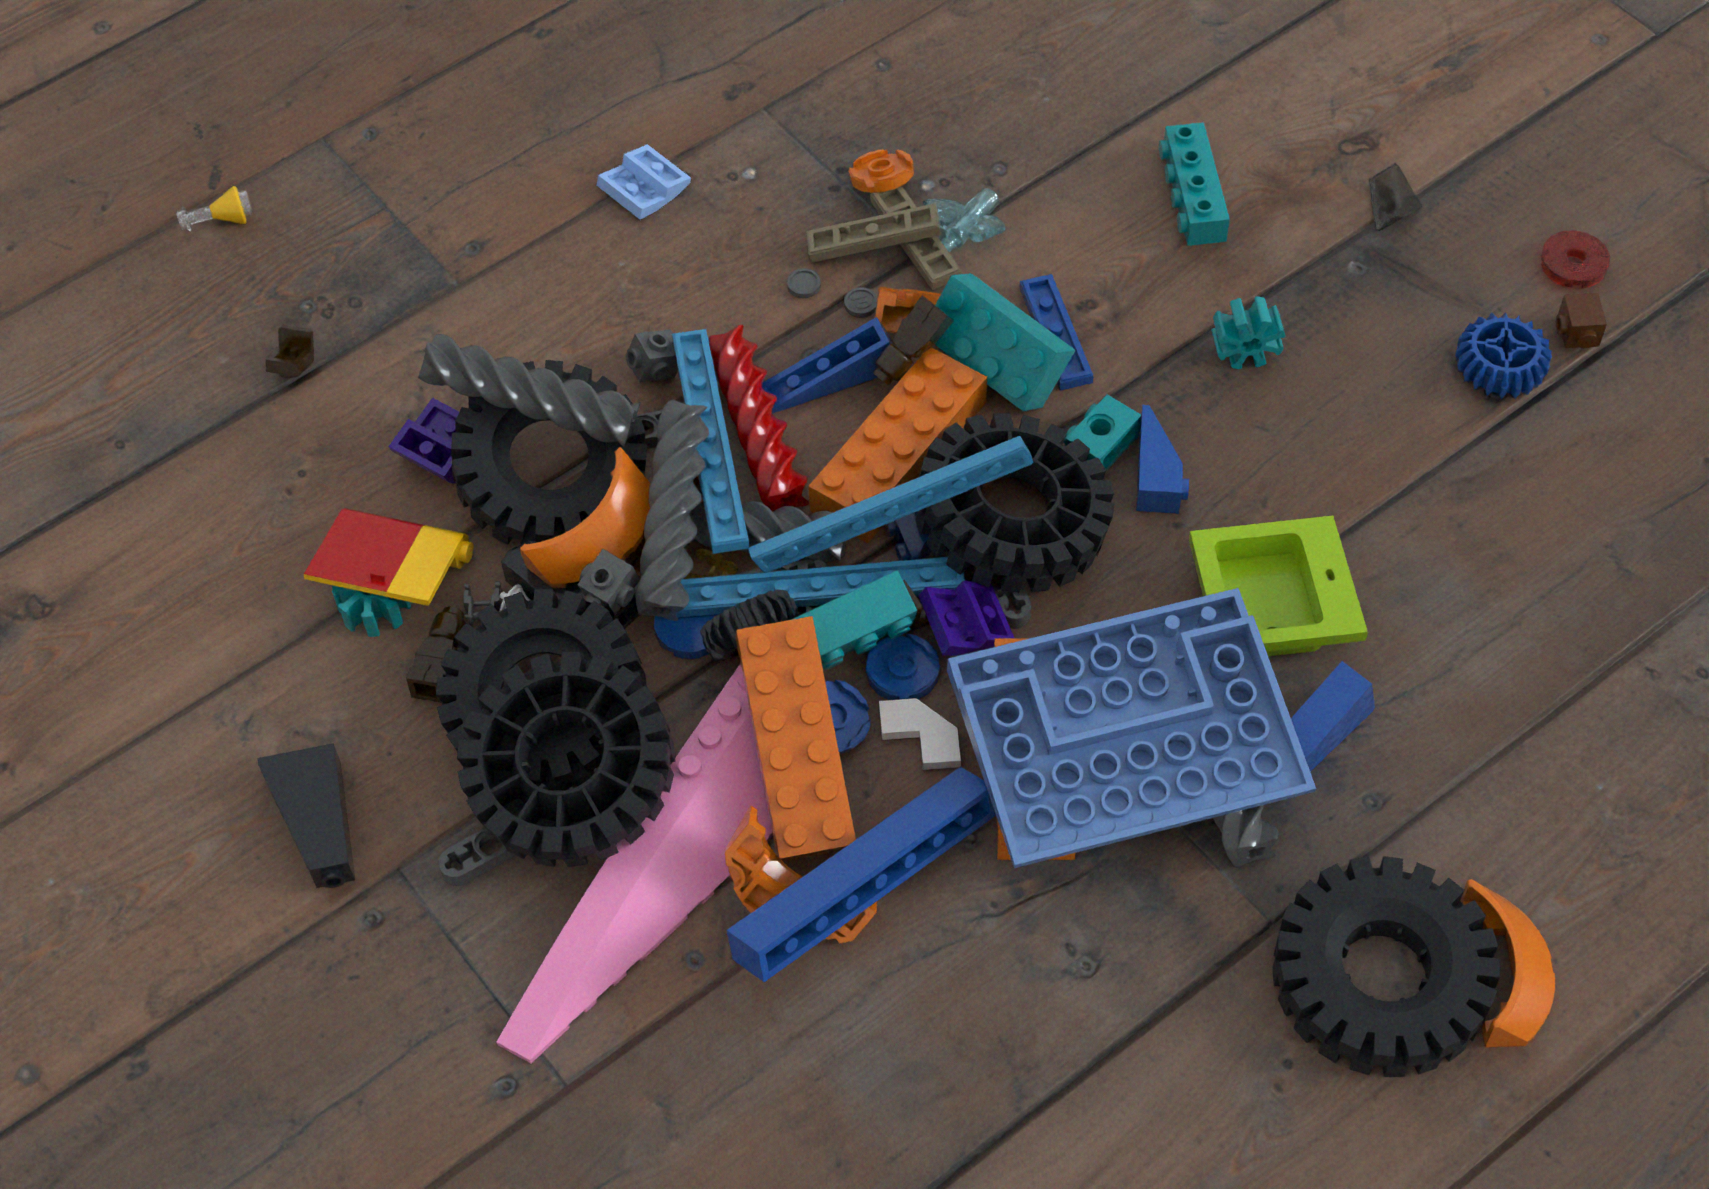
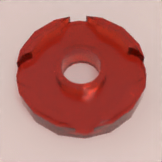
(1575, 244)

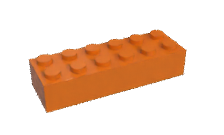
(898, 433)
(795, 739)

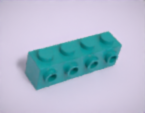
(1195, 184)

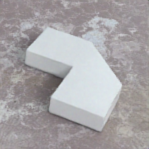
(914, 719)

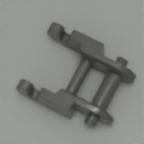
(469, 604)

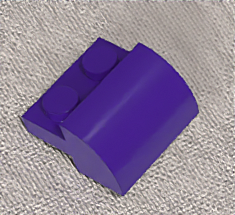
(429, 439)
(965, 617)

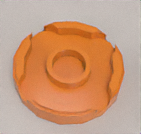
(881, 171)

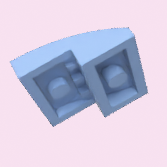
(643, 181)

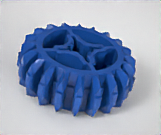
(1503, 355)

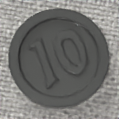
(803, 283)
(860, 302)

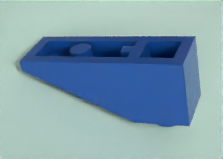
(1159, 469)

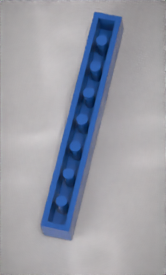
(860, 874)

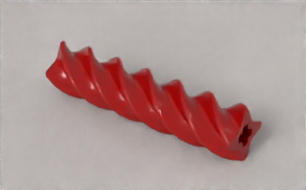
(757, 428)

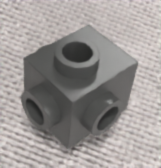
(652, 356)
(608, 582)

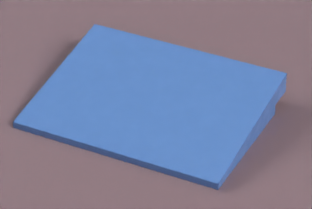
(1128, 727)

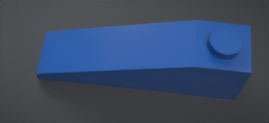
(832, 368)

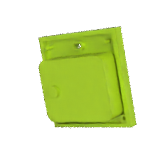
(1284, 581)

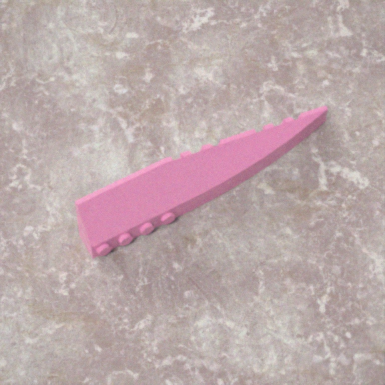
(653, 881)

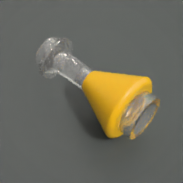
(231, 207)

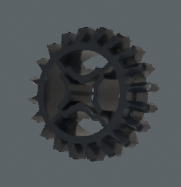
(766, 608)

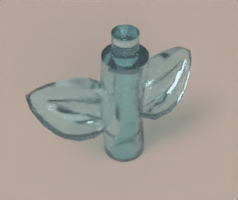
(968, 220)

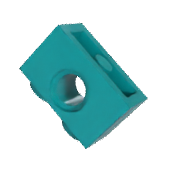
(1106, 430)

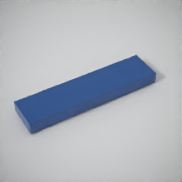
(1048, 309)

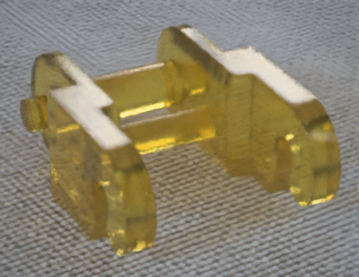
(717, 562)

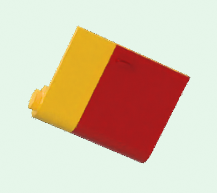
(387, 556)

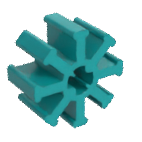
(1248, 332)
(367, 607)

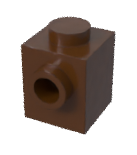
(1581, 320)

